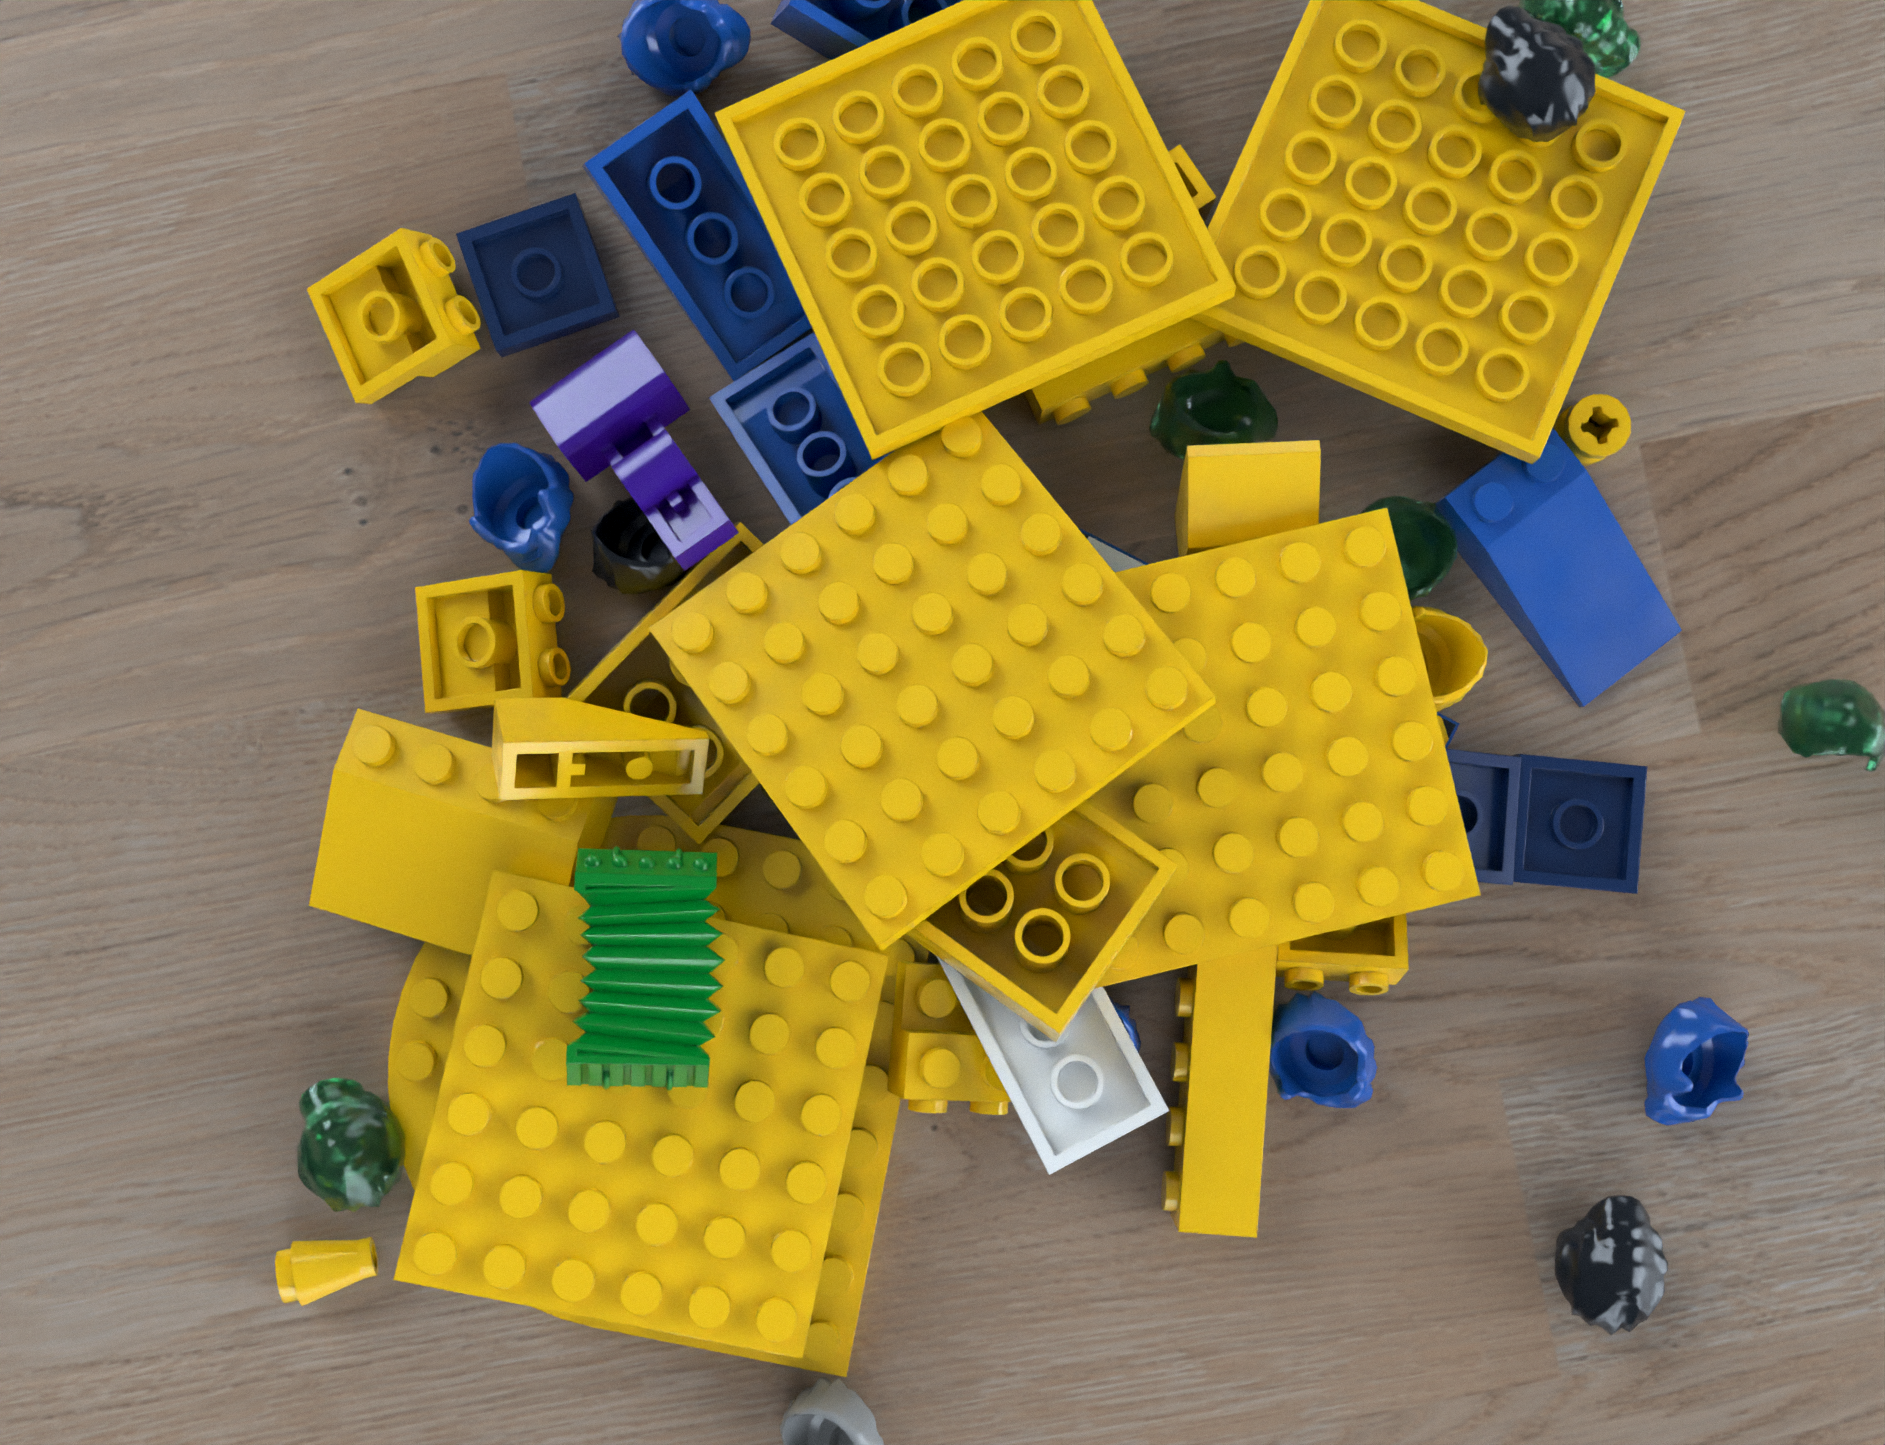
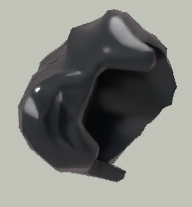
(1534, 75)
(631, 552)
(1612, 1265)

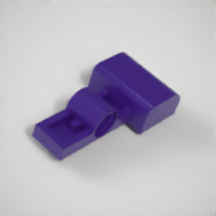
(617, 416)

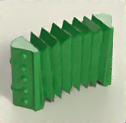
(648, 968)

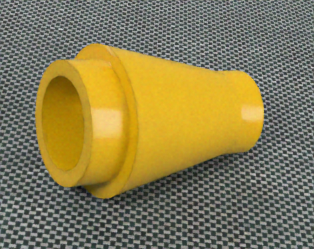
(323, 1267)

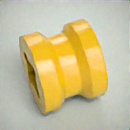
(1582, 435)

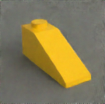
(591, 751)

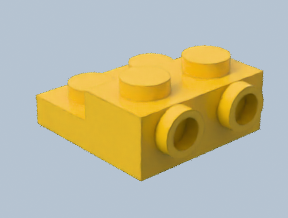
(395, 314)
(490, 640)
(1363, 955)
(936, 1048)

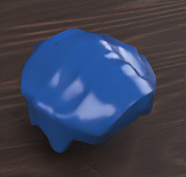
(682, 43)
(521, 504)
(1321, 1052)
(1693, 1063)

